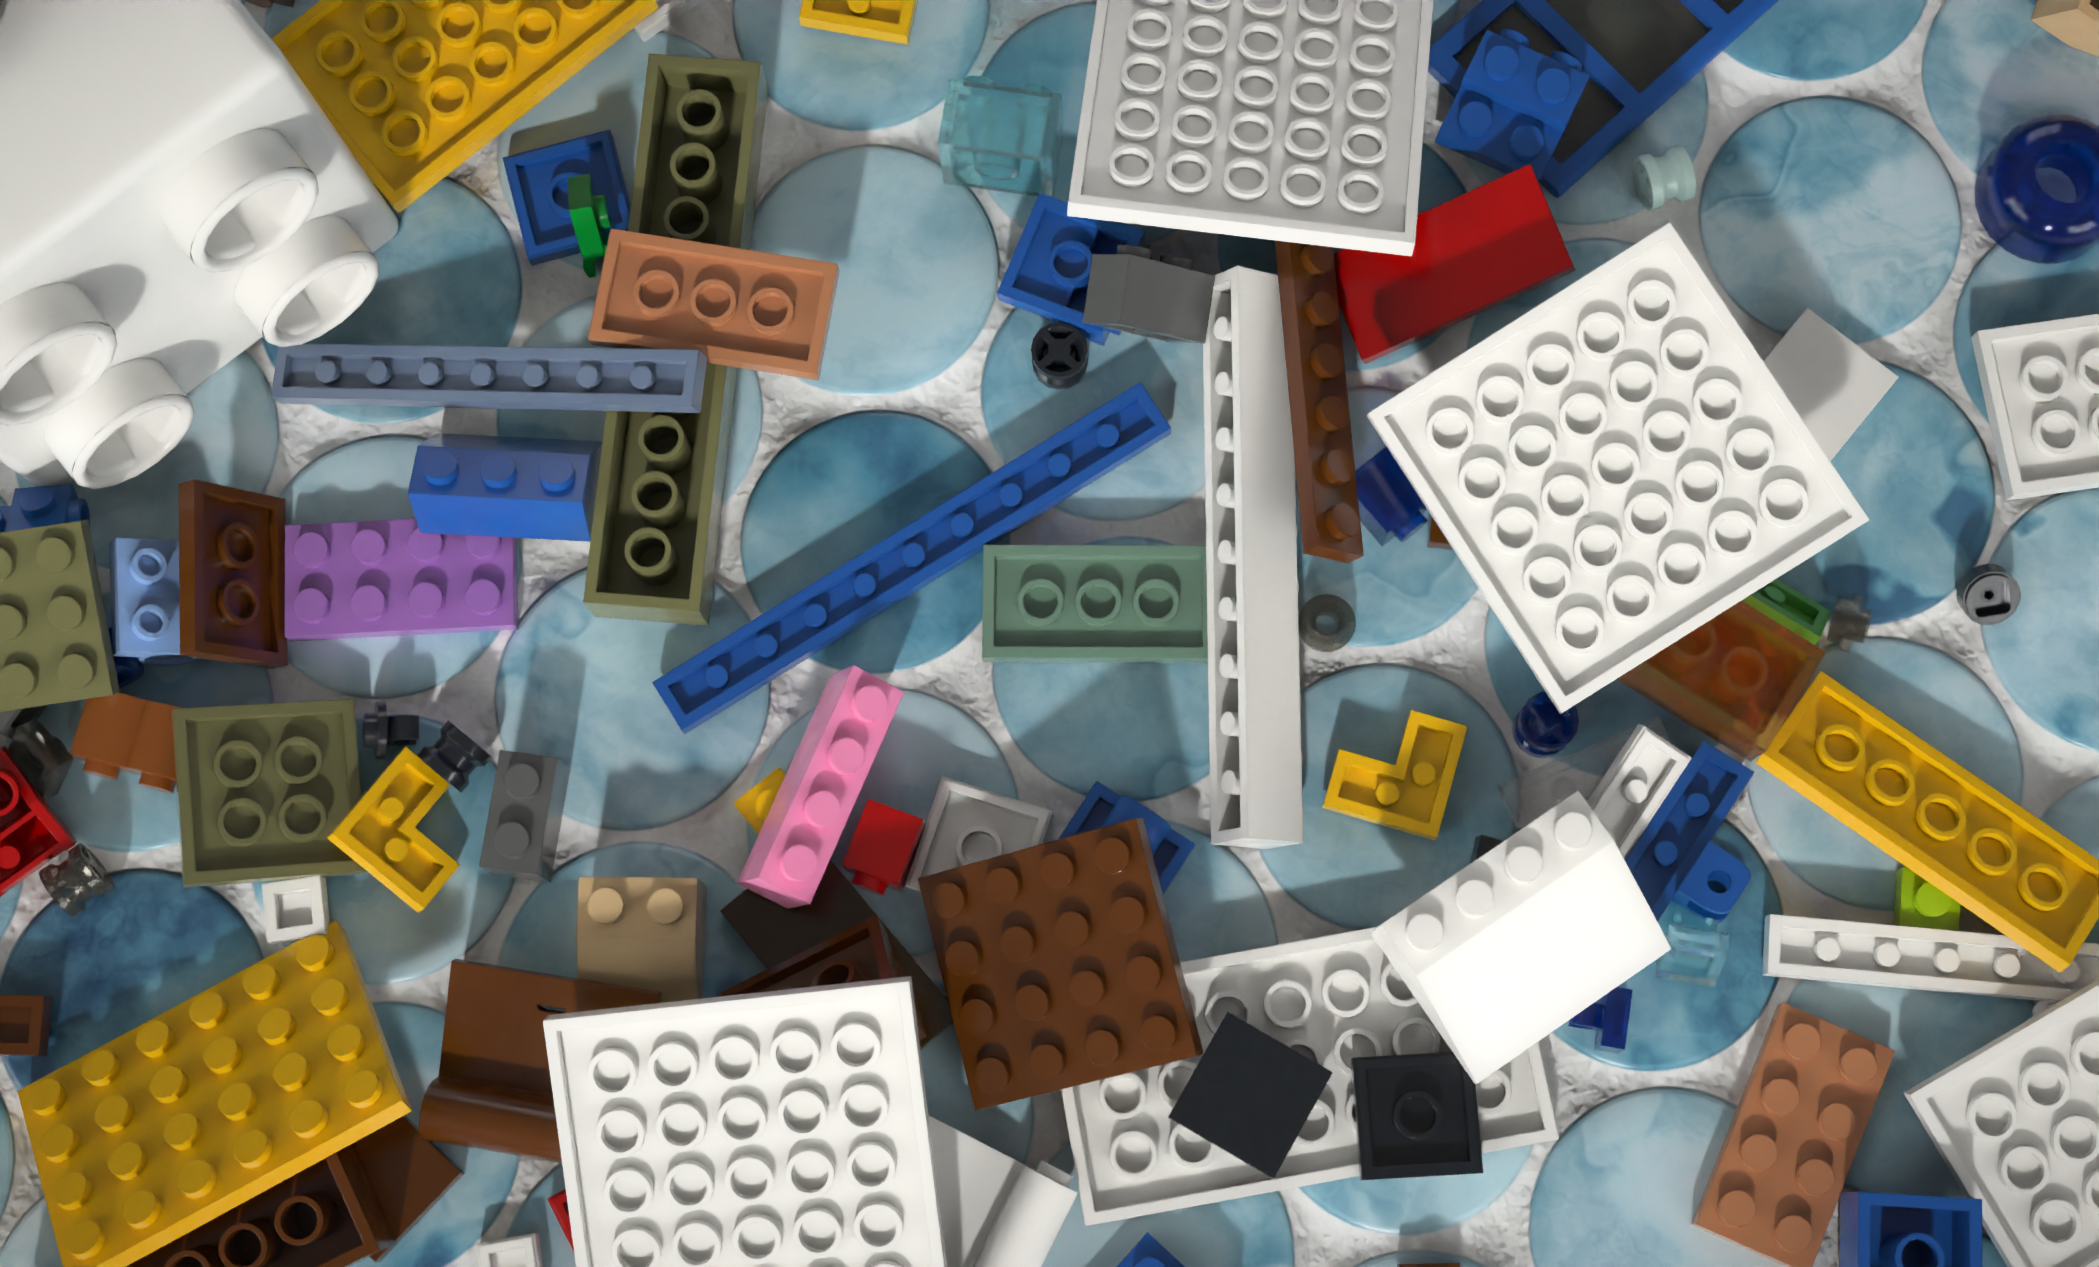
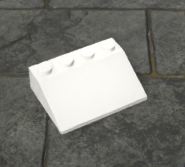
(1524, 937)

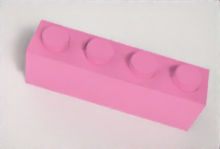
(820, 788)

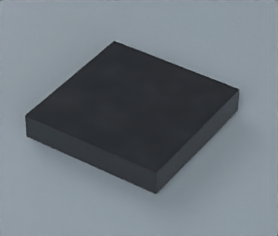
(1250, 1095)
(1415, 1116)

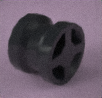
(1059, 344)
(454, 756)

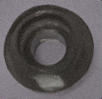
(1335, 608)
(1849, 622)

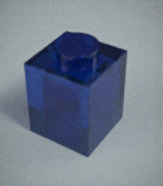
(1388, 500)

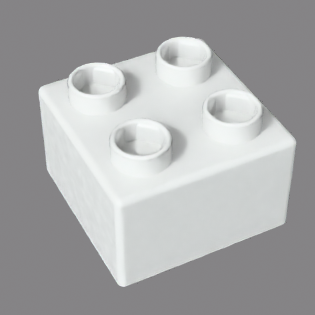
(157, 223)

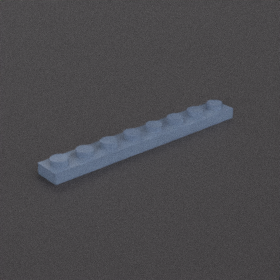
(491, 377)

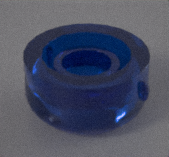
(2016, 207)

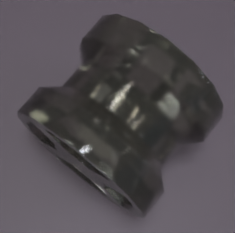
(76, 880)

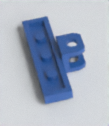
(1676, 848)

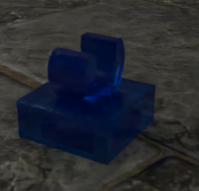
(1608, 1019)

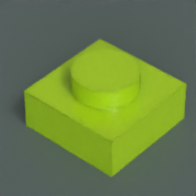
(1923, 904)

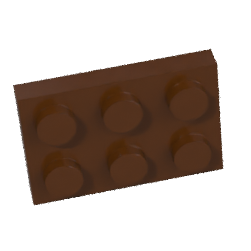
(232, 575)

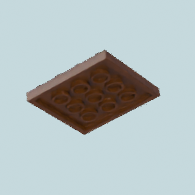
(1060, 964)

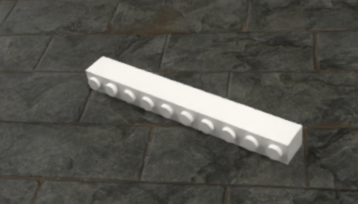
(1251, 569)

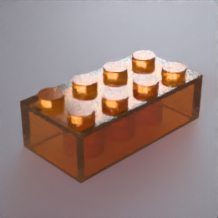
(1730, 678)

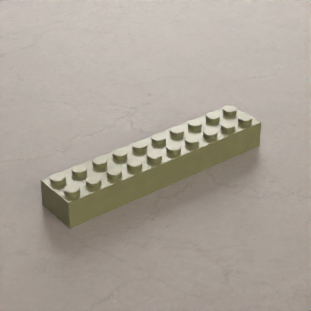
(668, 469)

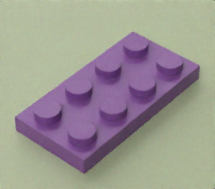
(395, 581)

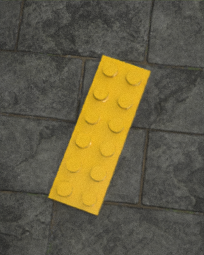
(1938, 820)

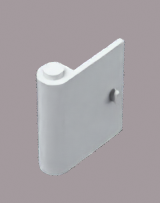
(994, 1205)

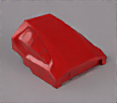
(28, 826)

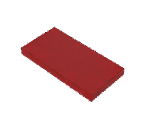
(1462, 263)

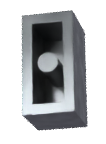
(1149, 296)
(524, 816)

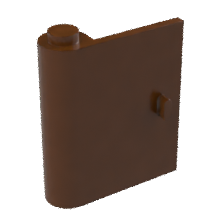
(495, 1058)

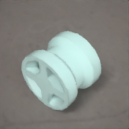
(1664, 177)

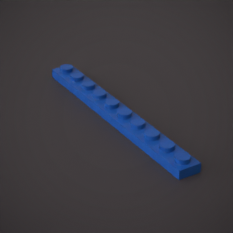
(911, 558)

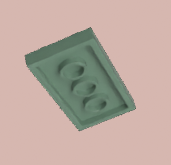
(1095, 603)

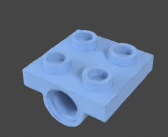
(146, 601)

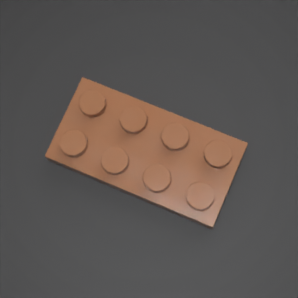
(715, 299)
(1793, 1137)

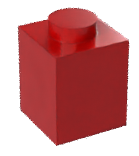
(883, 848)

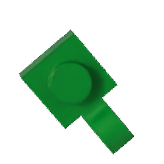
(589, 217)

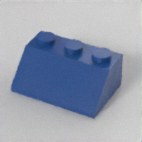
(505, 486)

